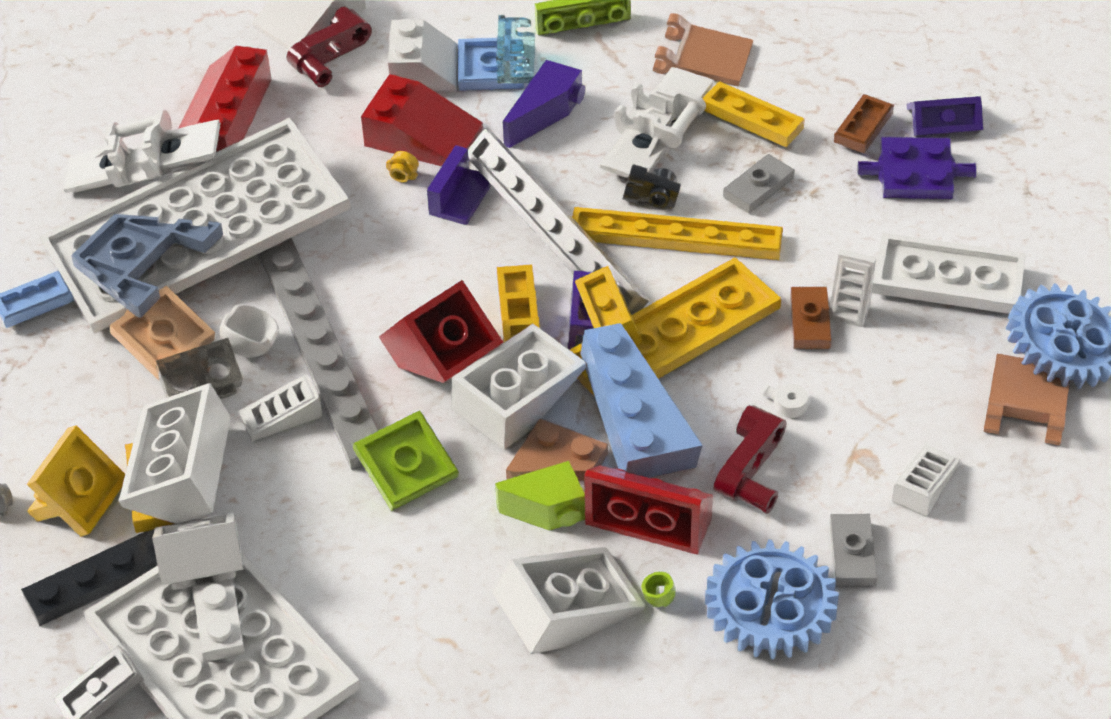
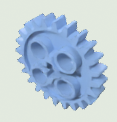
(1062, 335)
(809, 607)

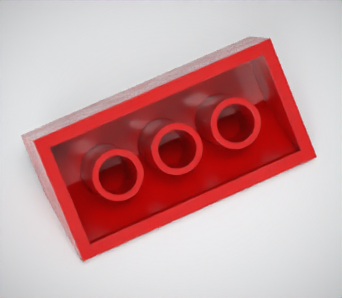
(231, 93)

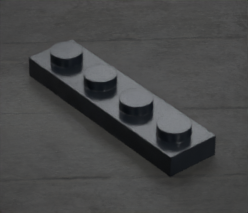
(90, 578)

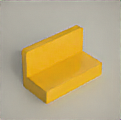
(606, 302)

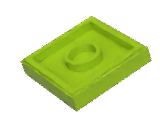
(405, 460)

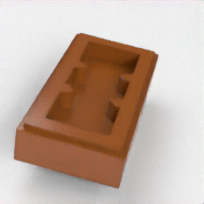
(863, 123)
(810, 318)

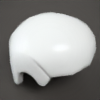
(249, 330)

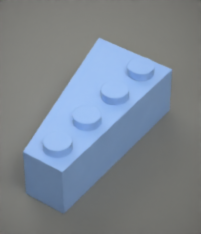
(636, 410)

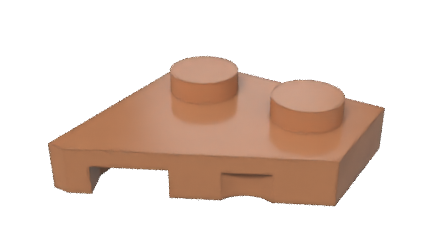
(554, 444)

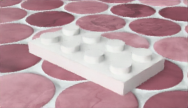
(948, 273)

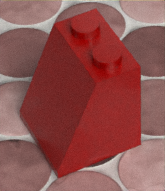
(442, 335)

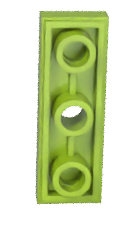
(574, 14)

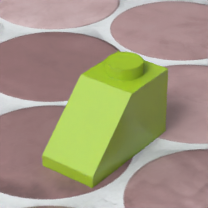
(543, 497)

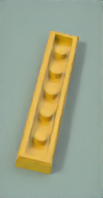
(680, 233)

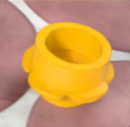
(403, 166)

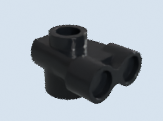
(656, 188)

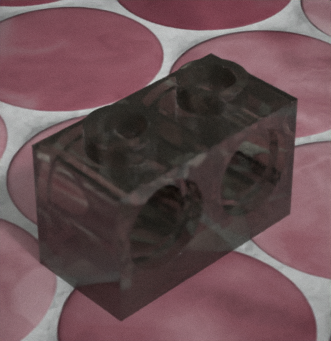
(195, 365)

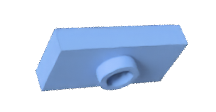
(34, 299)

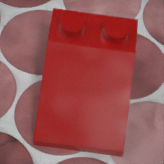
(417, 121)

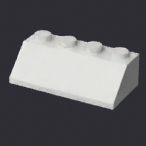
(177, 456)

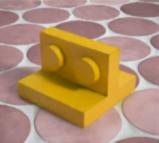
(75, 482)

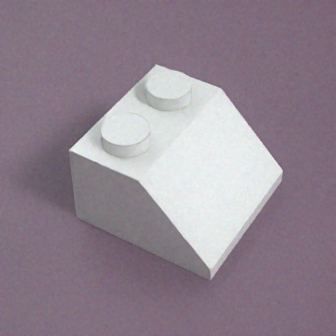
(423, 54)
(198, 551)

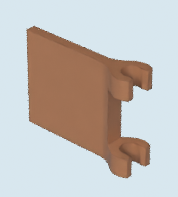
(703, 52)
(1026, 396)

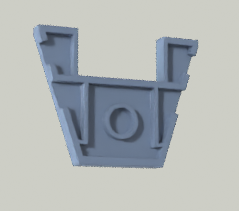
(128, 247)

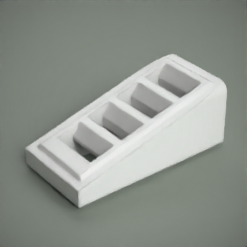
(852, 289)
(304, 408)
(916, 497)

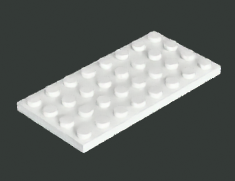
(255, 189)

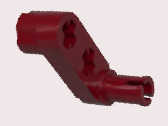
(343, 35)
(761, 436)

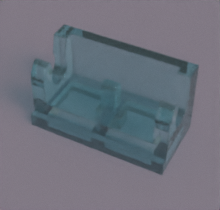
(514, 51)

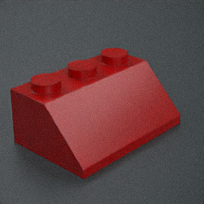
(647, 508)

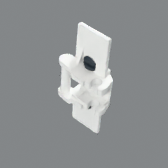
(646, 126)
(160, 152)

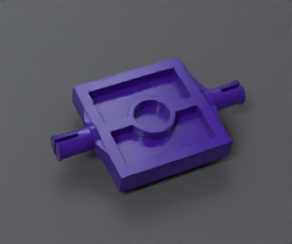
(916, 168)

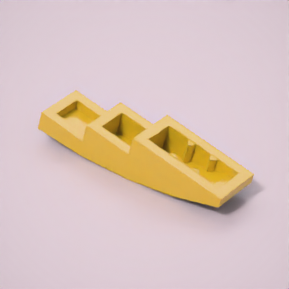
(516, 299)

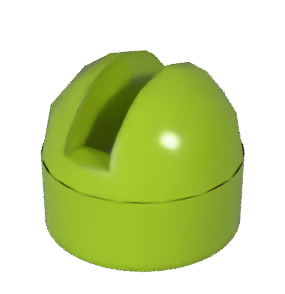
(651, 591)

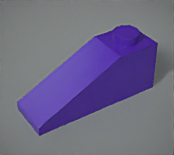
(543, 102)

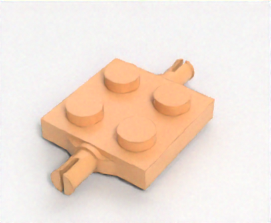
(162, 331)

